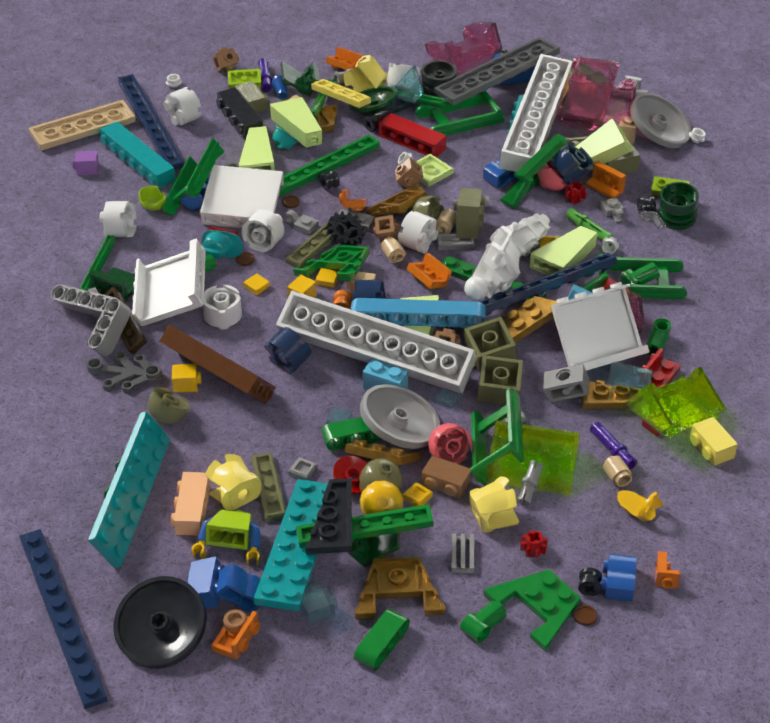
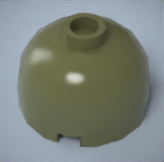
(428, 206)
(165, 407)
(380, 470)

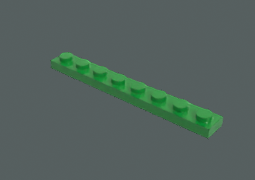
(328, 162)

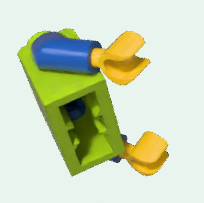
(229, 530)

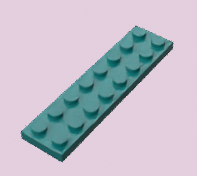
(129, 490)
(288, 566)

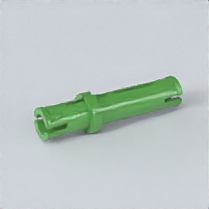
(583, 220)

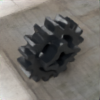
(345, 229)

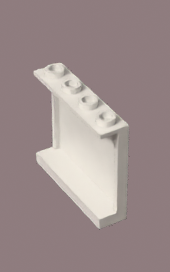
(238, 193)
(169, 285)
(598, 327)

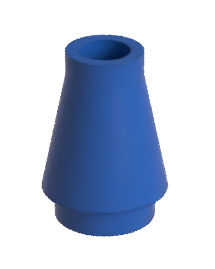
(279, 86)

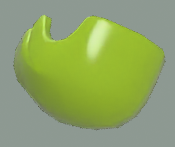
(151, 198)

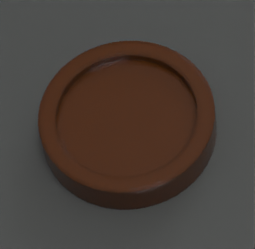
(291, 201)
(245, 259)
(585, 615)

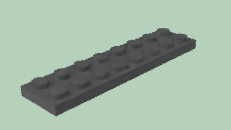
(495, 71)

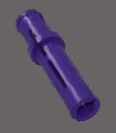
(266, 78)
(612, 444)

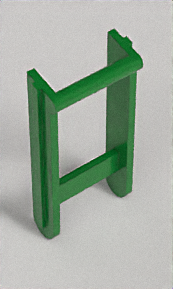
(447, 127)
(529, 171)
(192, 177)
(662, 289)
(480, 425)

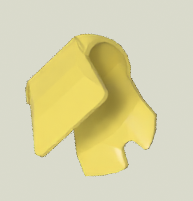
(365, 75)
(235, 482)
(494, 505)

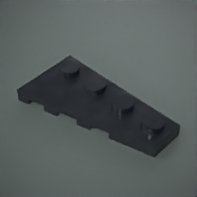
(334, 520)

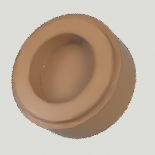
(234, 621)

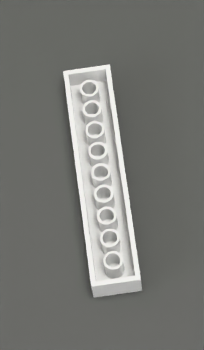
(536, 112)
(372, 338)

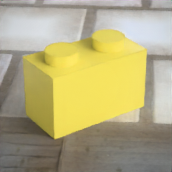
(713, 441)

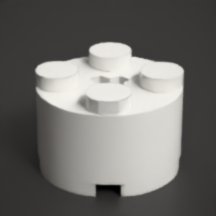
(397, 72)
(182, 106)
(119, 218)
(263, 230)
(418, 232)
(222, 306)

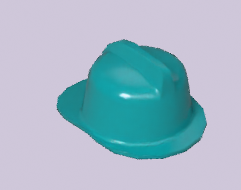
(283, 138)
(222, 244)

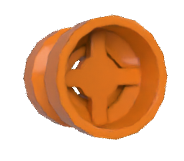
(343, 298)

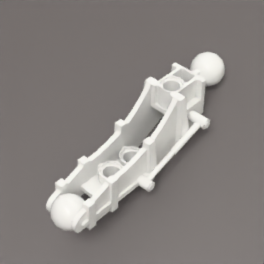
(501, 258)

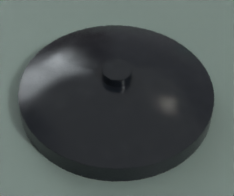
(160, 622)

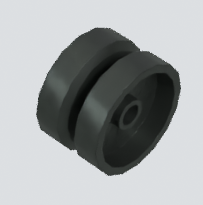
(436, 73)

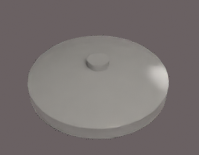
(660, 120)
(398, 416)

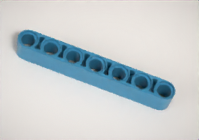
(422, 312)

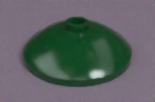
(380, 100)

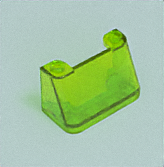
(677, 403)

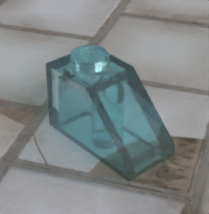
(410, 86)
(629, 375)
(318, 604)

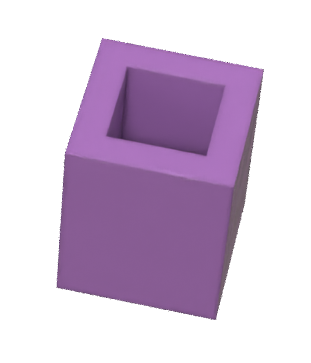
(86, 162)

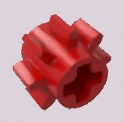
(575, 192)
(533, 544)

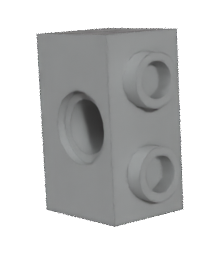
(566, 383)

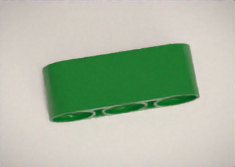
(343, 432)
(381, 639)

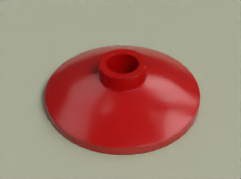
(349, 467)

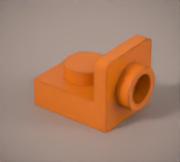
(664, 575)

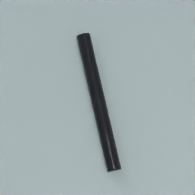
(393, 110)

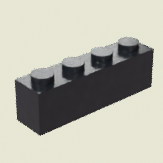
(238, 111)

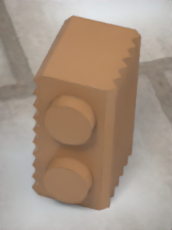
(446, 477)

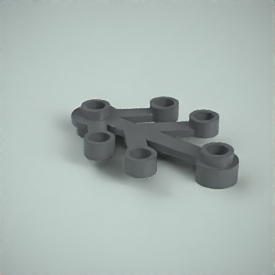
(150, 373)

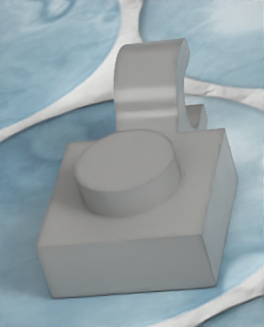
(613, 208)
(302, 224)

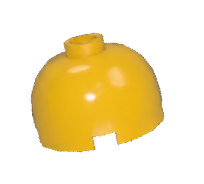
(380, 497)

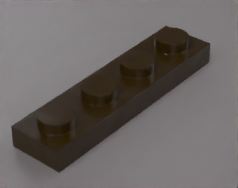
(131, 334)

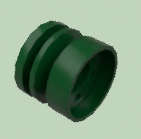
(678, 205)

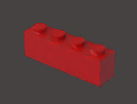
(412, 135)

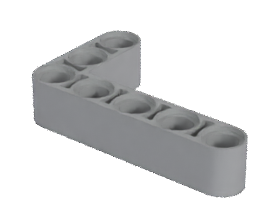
(111, 312)

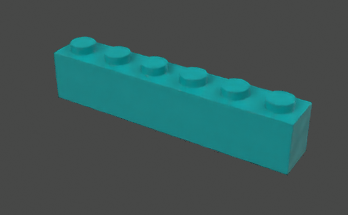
(137, 155)

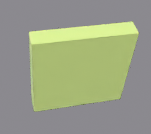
(433, 170)

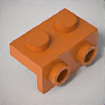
(344, 59)
(607, 180)
(354, 204)
(430, 272)
(234, 644)

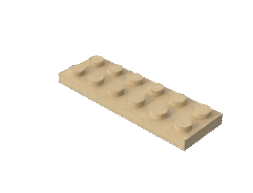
(80, 125)

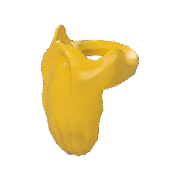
(639, 506)

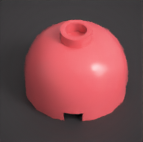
(551, 178)
(450, 443)

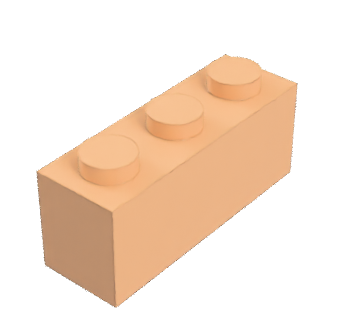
(190, 503)

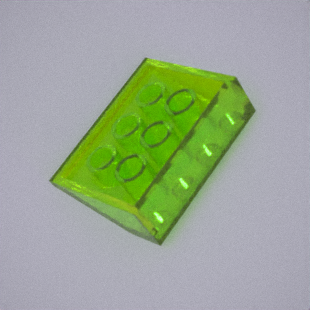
(551, 447)

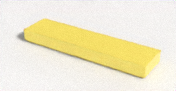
(341, 93)

